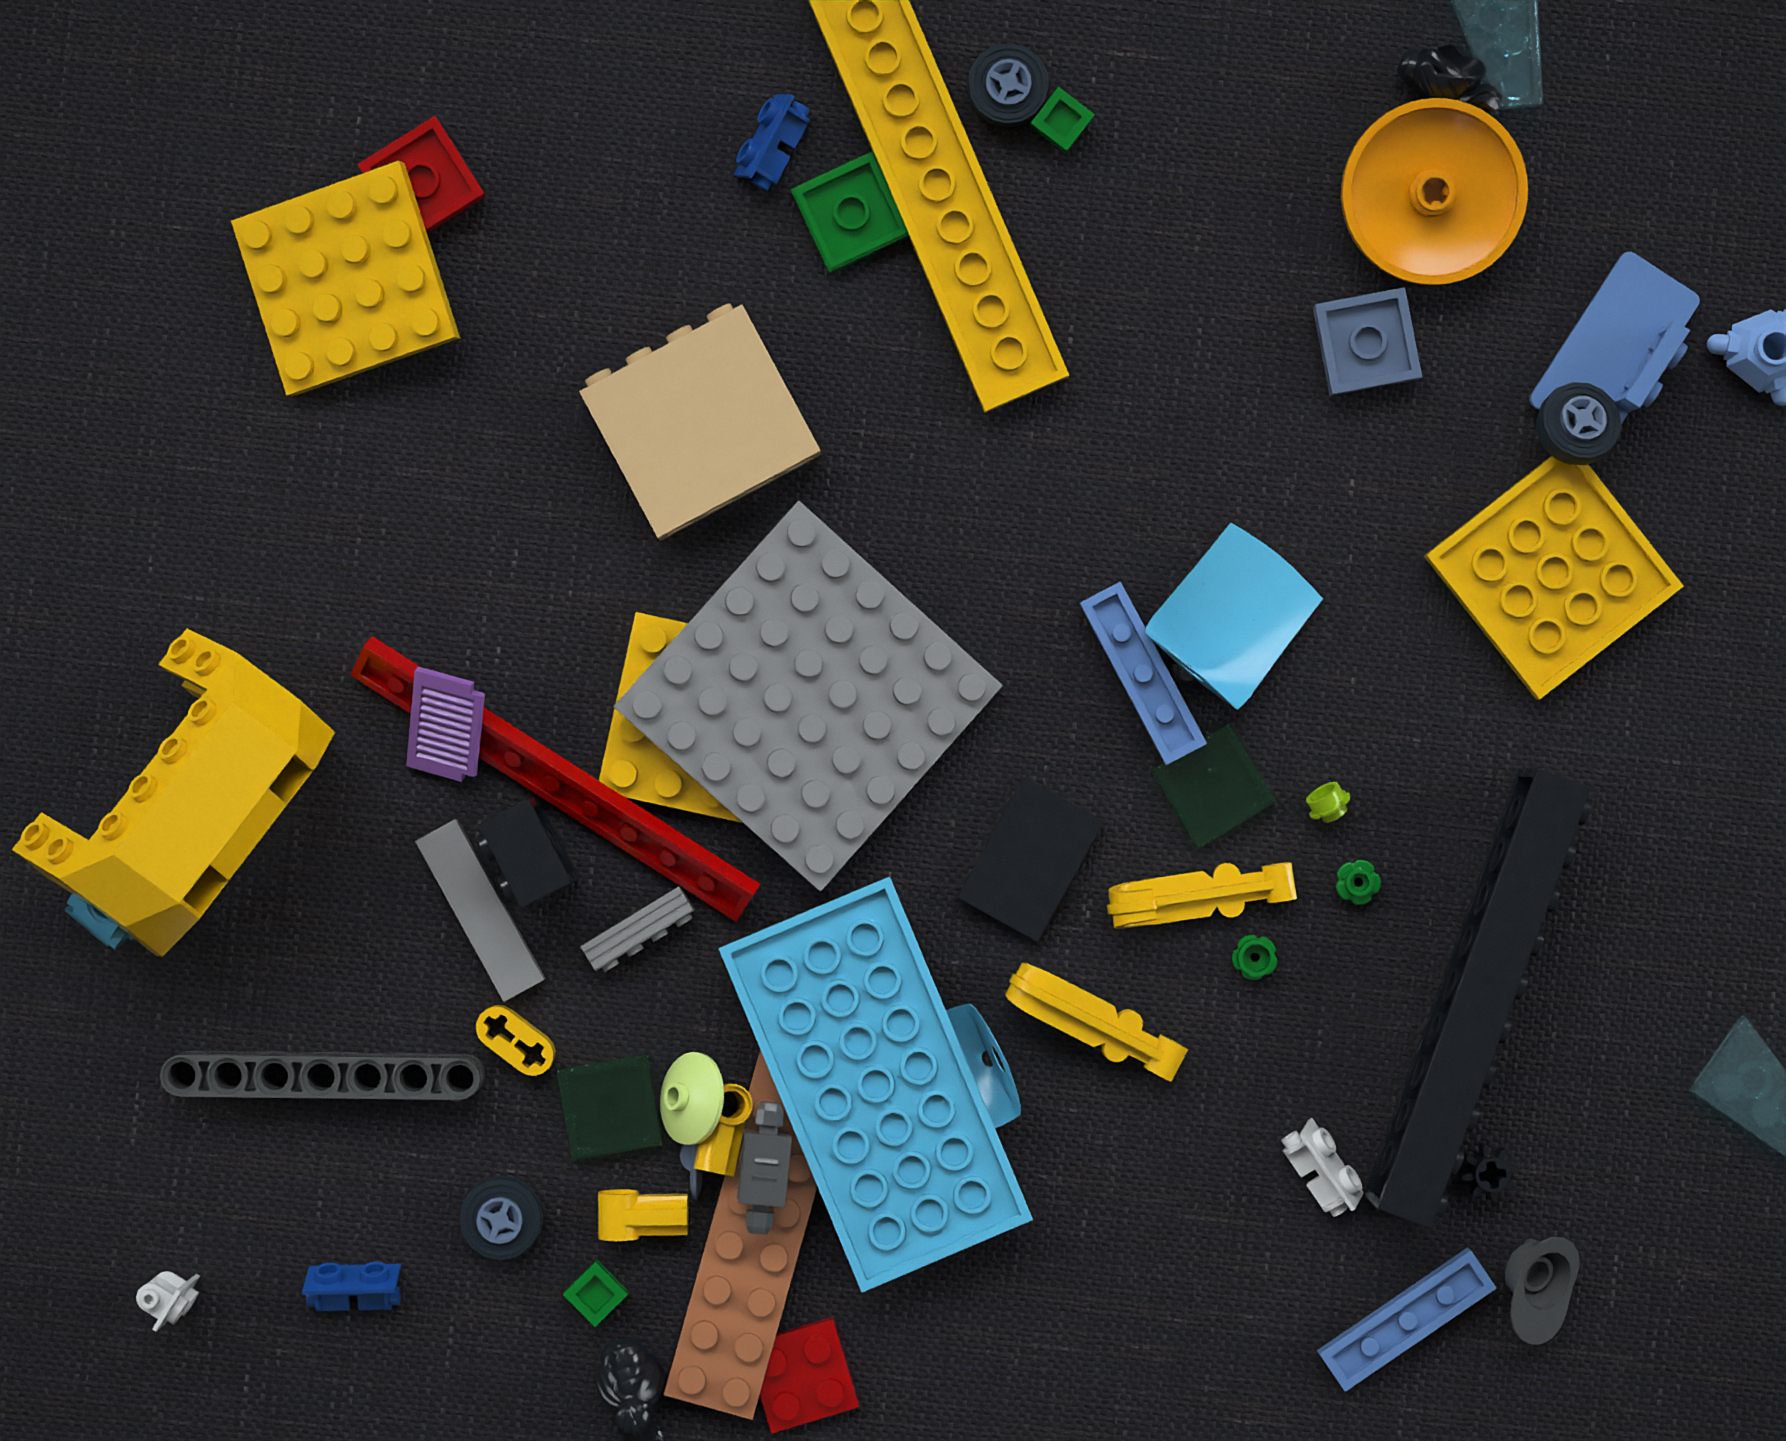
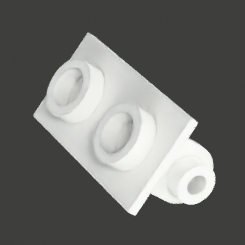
(1337, 1184)
(167, 1297)

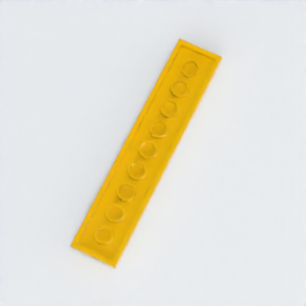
(942, 197)

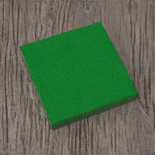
(850, 212)

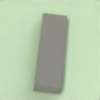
(480, 910)

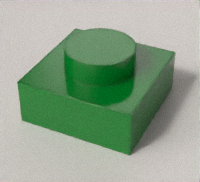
(1062, 120)
(595, 1293)

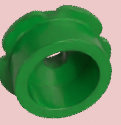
(1370, 882)
(1242, 957)

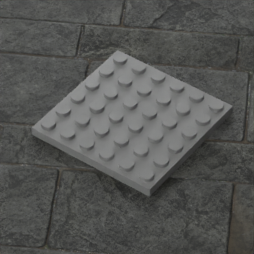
(808, 696)

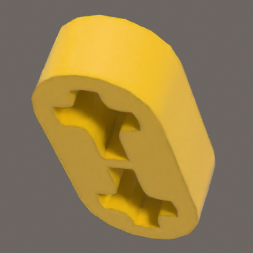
(508, 1049)

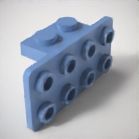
(1625, 336)

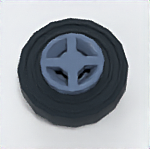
(1016, 70)
(1591, 412)
(494, 1233)

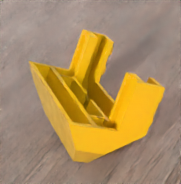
(195, 803)

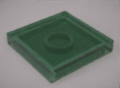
(1213, 787)
(610, 1106)

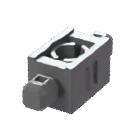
(764, 1167)

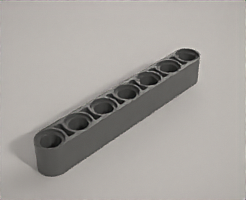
(301, 1080)

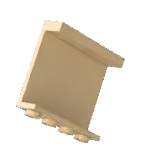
(699, 420)

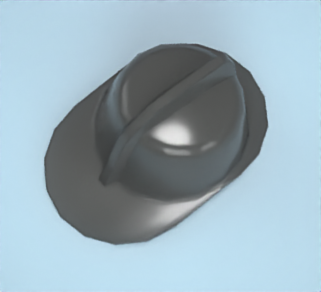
(1541, 1287)

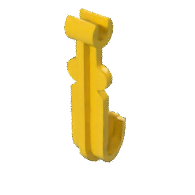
(1198, 894)
(1092, 1020)

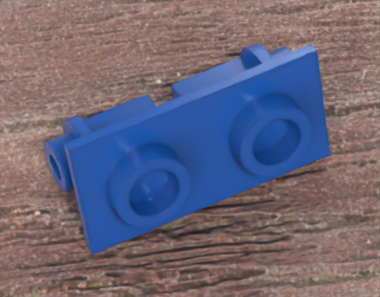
(777, 124)
(331, 1285)

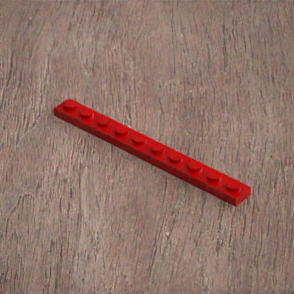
(577, 793)

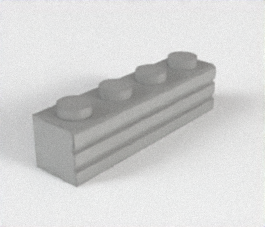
(637, 928)

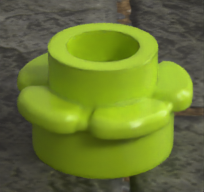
(1328, 802)

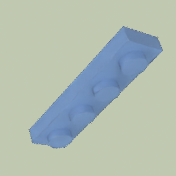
(1143, 673)
(1406, 1319)

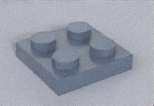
(1367, 341)

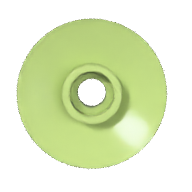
(692, 1098)

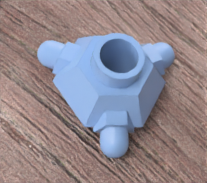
(1757, 352)

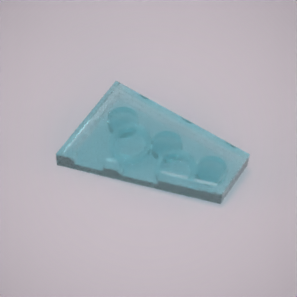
(1508, 43)
(1747, 1085)

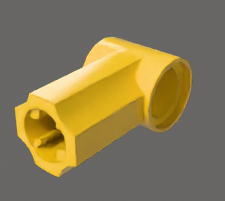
(722, 1147)
(628, 1215)

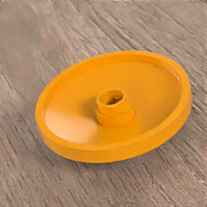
(1434, 191)

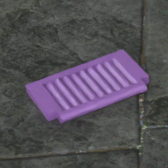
(444, 725)

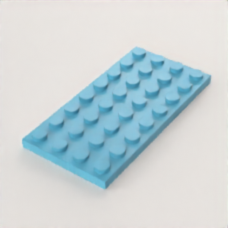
(875, 1084)

